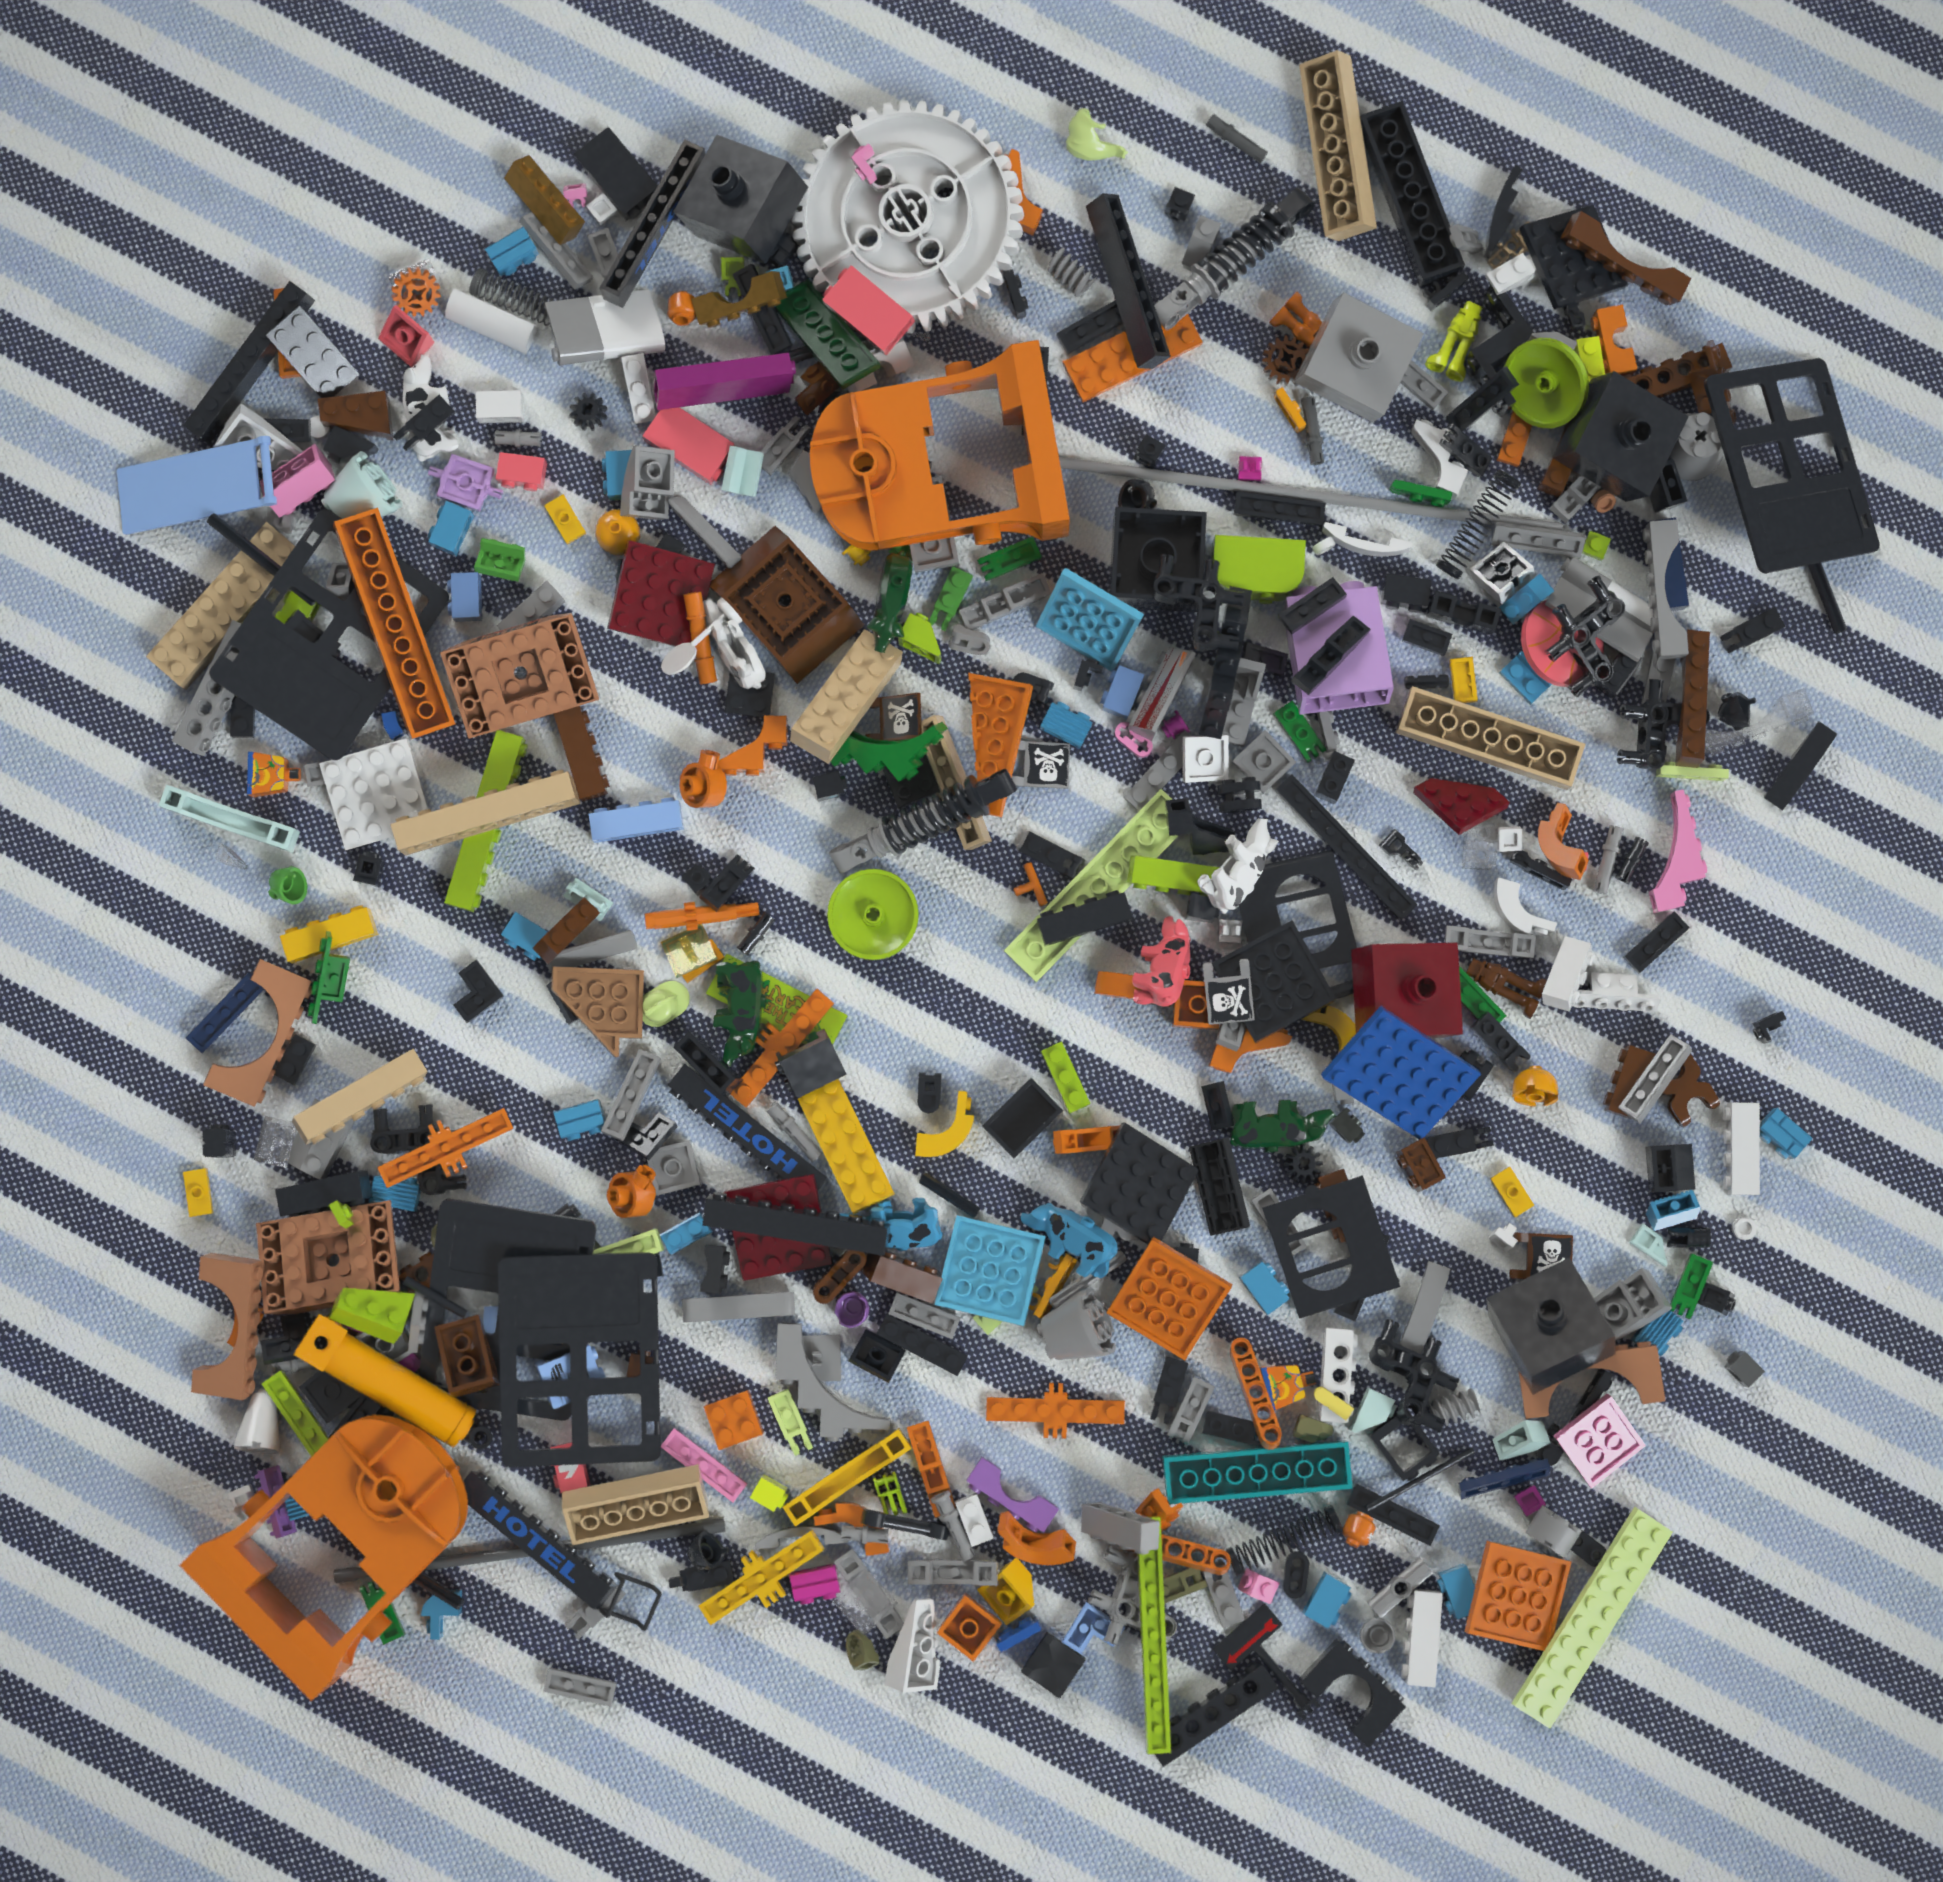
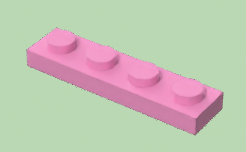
(711, 1469)

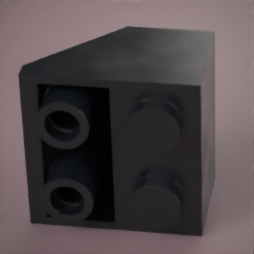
(1670, 1168)

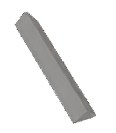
(704, 531)
(595, 950)
(1655, 1078)

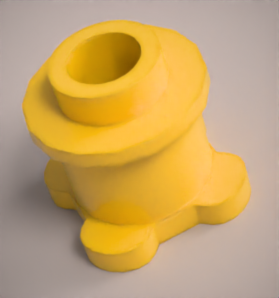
(857, 555)

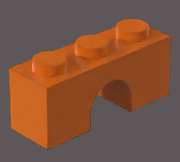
(1606, 323)

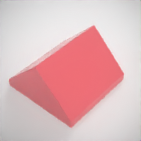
(405, 337)

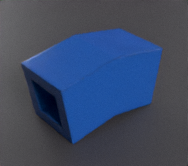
(392, 725)

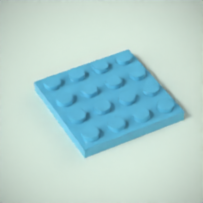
(1089, 619)
(990, 1270)

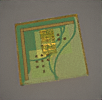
(689, 950)

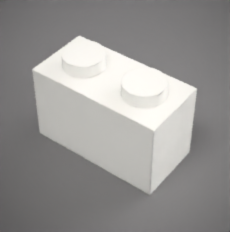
(499, 406)
(974, 1519)

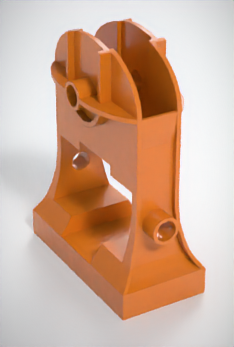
(886, 435)
(388, 1494)

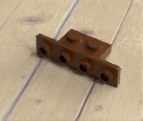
(1698, 376)
(819, 388)

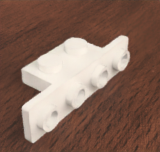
(1616, 992)

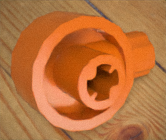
(703, 782)
(632, 1192)

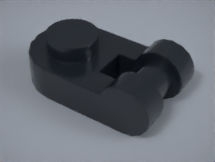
(1045, 685)
(929, 1100)
(1550, 1451)

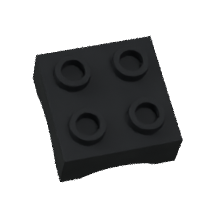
(913, 790)
(717, 1259)
(1053, 1665)

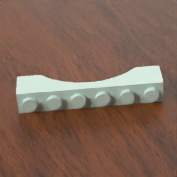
(229, 818)

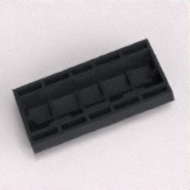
(1219, 1186)

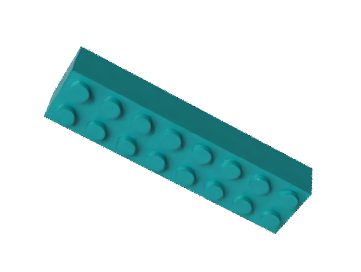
(1257, 1472)

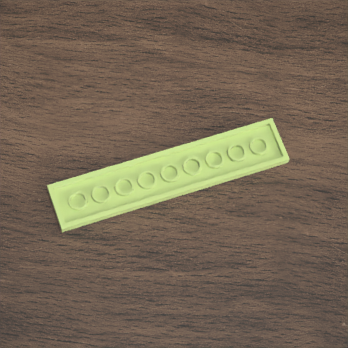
(1108, 871)
(1592, 1617)

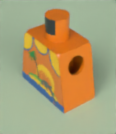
(269, 774)
(1286, 1384)

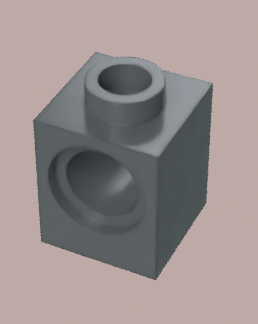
(1743, 1368)

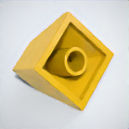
(1013, 1593)

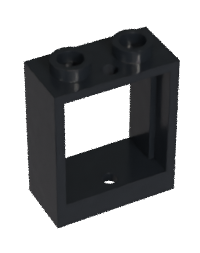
(1412, 1472)

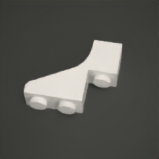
(1515, 273)
(1449, 474)

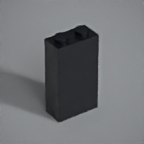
(616, 173)

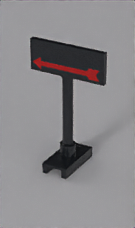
(1248, 1639)

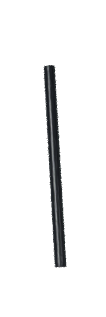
(1419, 1480)

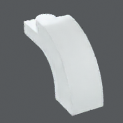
(1509, 908)

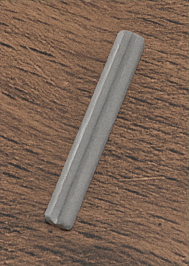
(1084, 1282)

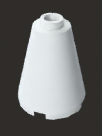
(259, 1426)

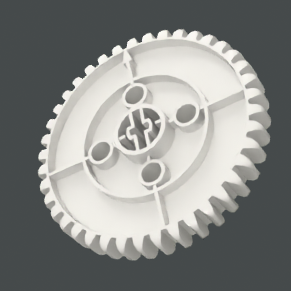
(922, 156)

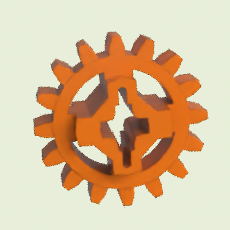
(419, 285)

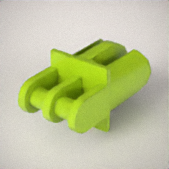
(885, 1480)

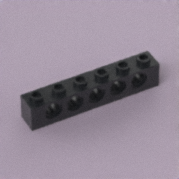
(1225, 1713)

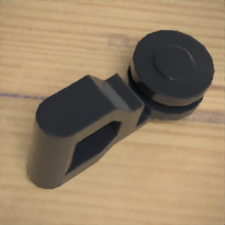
(1389, 840)

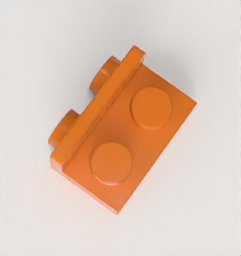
(1157, 1505)

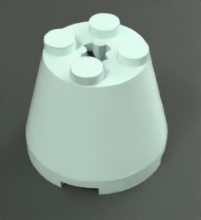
(361, 488)

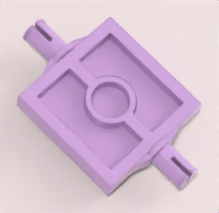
(465, 482)

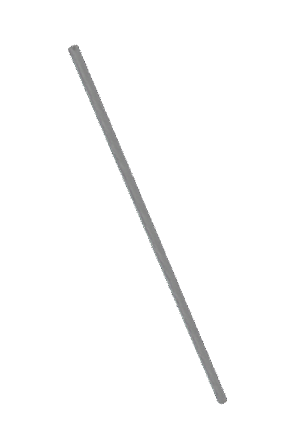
(1294, 493)

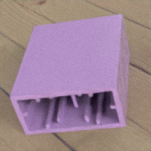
(1365, 673)

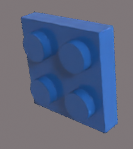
(1026, 1628)

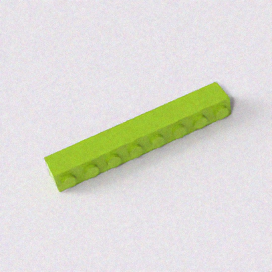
(478, 849)

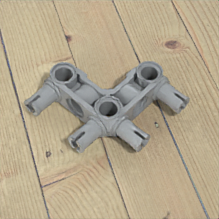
(1125, 1592)

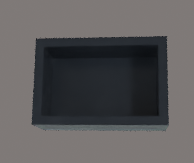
(1022, 1118)

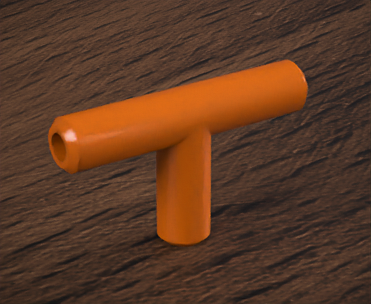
(1034, 885)

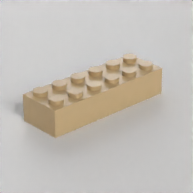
(845, 697)
(635, 1504)

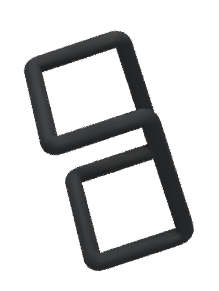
(609, 1612)

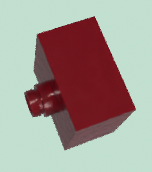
(1411, 982)

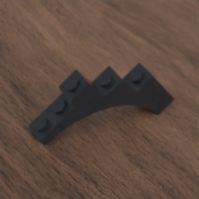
(1225, 669)

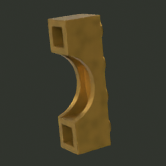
(764, 290)

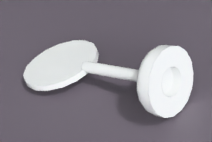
(684, 654)

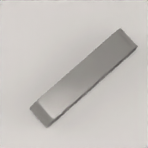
(738, 1307)

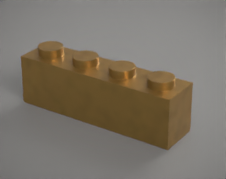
(544, 199)

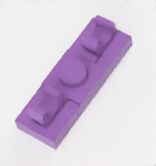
(271, 1482)

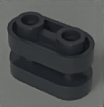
(1230, 788)
(1483, 1068)

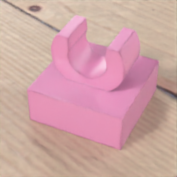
(576, 191)

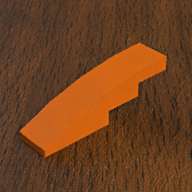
(929, 1462)

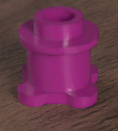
(1174, 726)

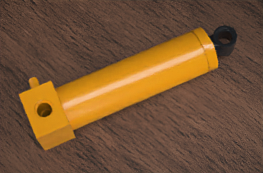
(390, 1384)

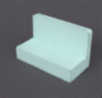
(742, 471)

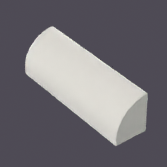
(490, 321)

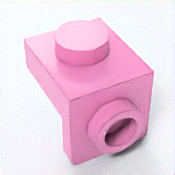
(863, 170)
(1258, 1586)

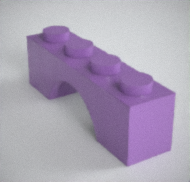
(1037, 1511)

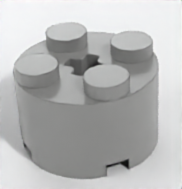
(1553, 1531)

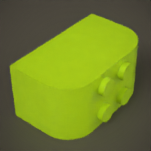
(1264, 565)

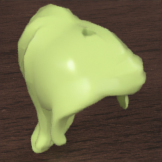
(1084, 141)

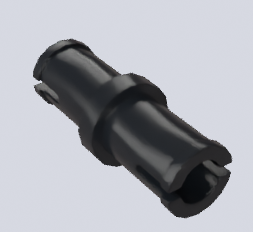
(1632, 860)
(756, 933)

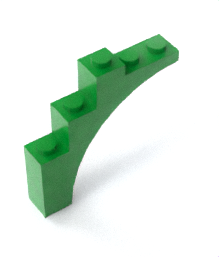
(898, 756)

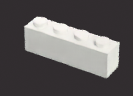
(1742, 1149)
(1423, 1638)

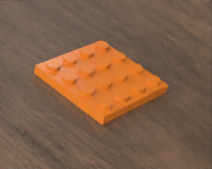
(1169, 1298)
(1517, 1596)

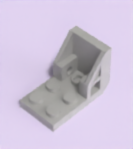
(1244, 696)

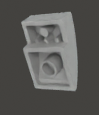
(648, 483)
(1632, 1303)

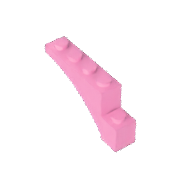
(1684, 858)

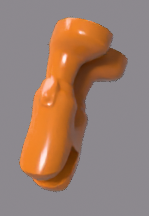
(1311, 322)

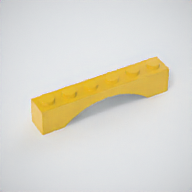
(847, 1476)

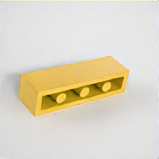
(345, 930)

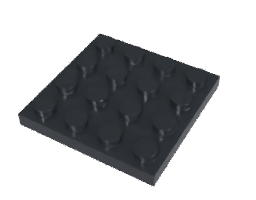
(1563, 270)
(1283, 980)
(1139, 1185)

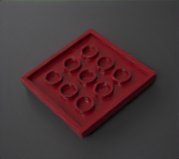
(651, 593)
(769, 1256)

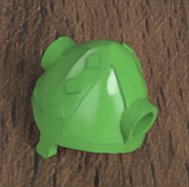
(288, 885)

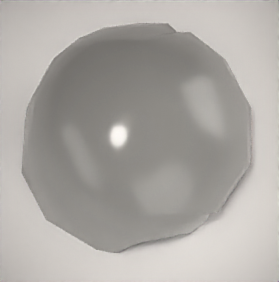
(1377, 1635)

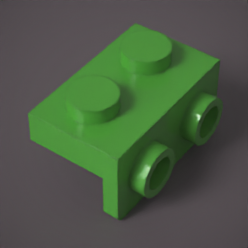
(500, 559)

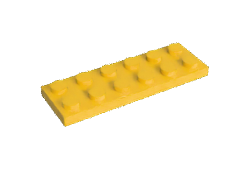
(846, 1146)

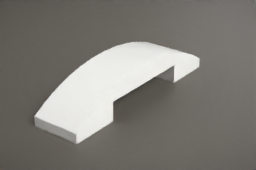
(1338, 532)

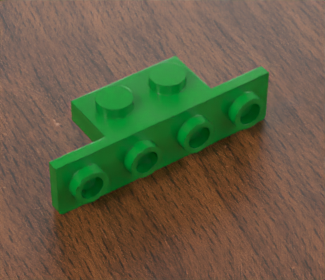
(331, 979)

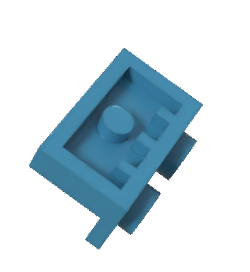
(1524, 679)

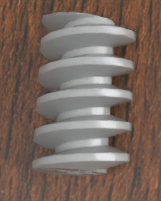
(1070, 273)
(1456, 1406)

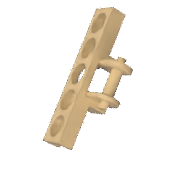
(1518, 236)

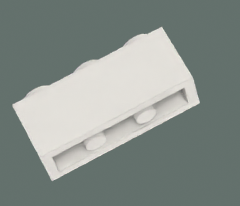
(1568, 973)

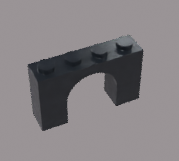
(1383, 1704)

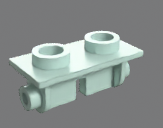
(578, 890)

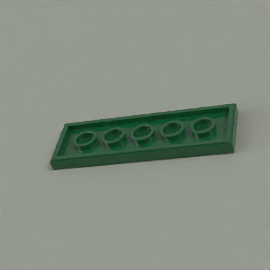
(826, 335)

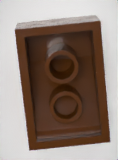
(466, 1356)

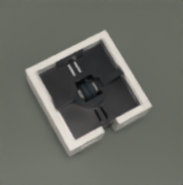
(1502, 572)

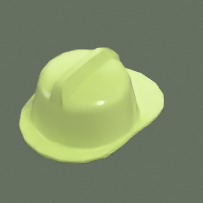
(665, 1003)

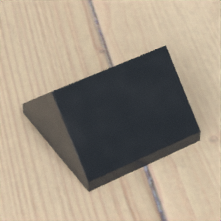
(877, 1355)

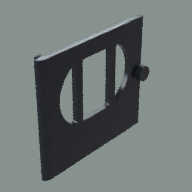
(1260, 906)
(1369, 1254)

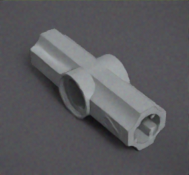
(1388, 1598)

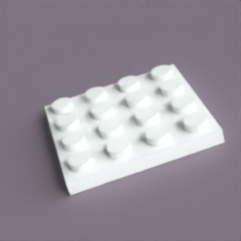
(373, 791)

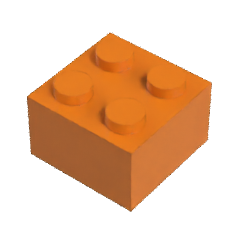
(1191, 1007)
(733, 1419)
(969, 1627)

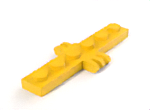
(761, 1578)

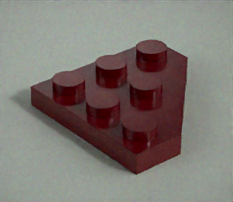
(1459, 803)

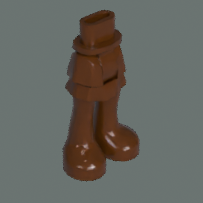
(1493, 977)

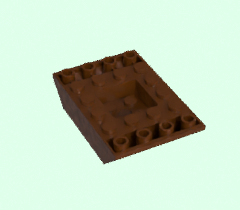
(796, 634)

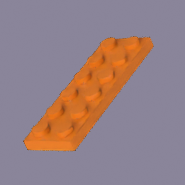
(1113, 361)

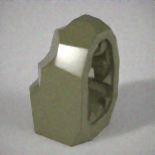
(1311, 1429)
(861, 1651)

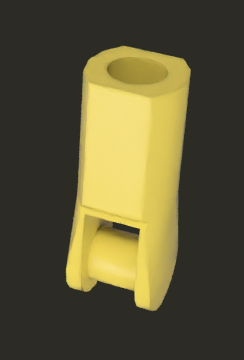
(1333, 1402)

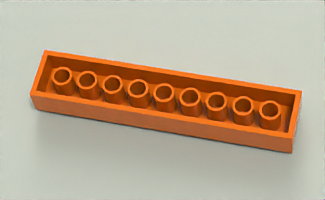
(393, 623)

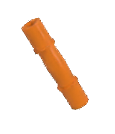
(696, 617)

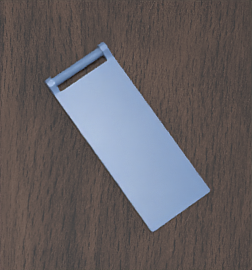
(194, 486)

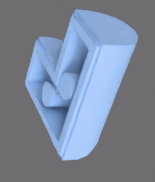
(1087, 1623)

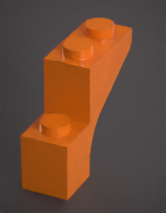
(1032, 213)
(752, 756)
(1225, 1058)

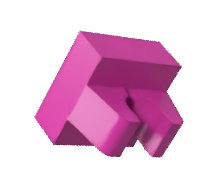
(1249, 468)

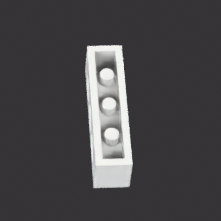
(1331, 1339)

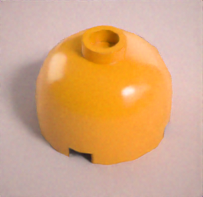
(615, 530)
(1535, 1086)

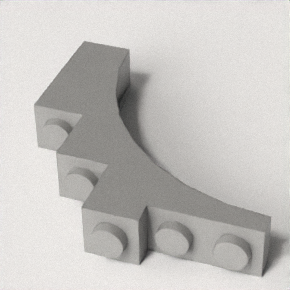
(812, 1395)

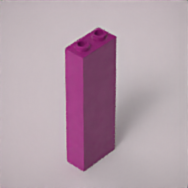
(723, 381)

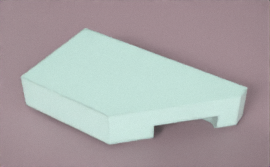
(1649, 1243)

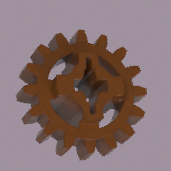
(1282, 351)

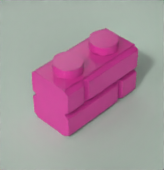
(814, 1583)

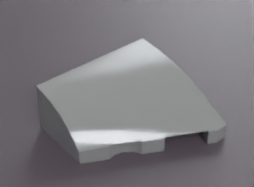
(801, 475)

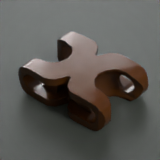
(1685, 1088)
(838, 1276)

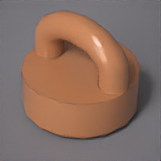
(1603, 501)

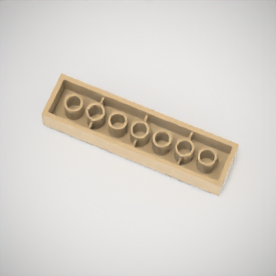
(1337, 146)
(231, 596)
(1490, 738)
(485, 813)

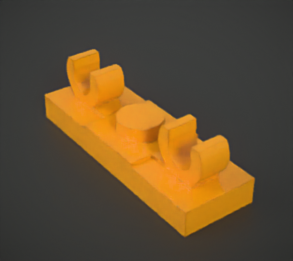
(1053, 1285)

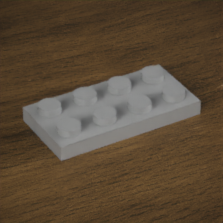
(934, 553)

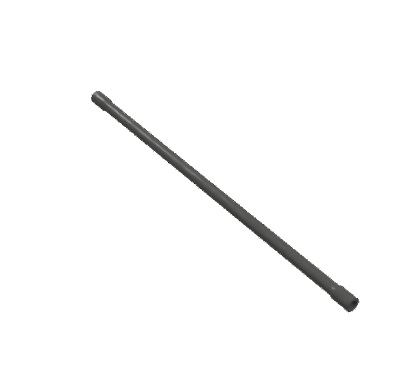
(711, 1526)

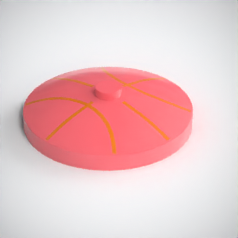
(1538, 634)

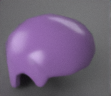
(851, 1309)

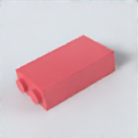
(868, 309)
(695, 443)

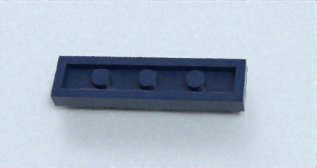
(224, 1013)
(1497, 1480)

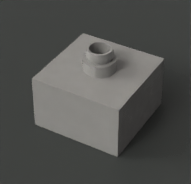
(1358, 357)

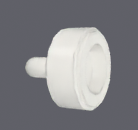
(288, 523)

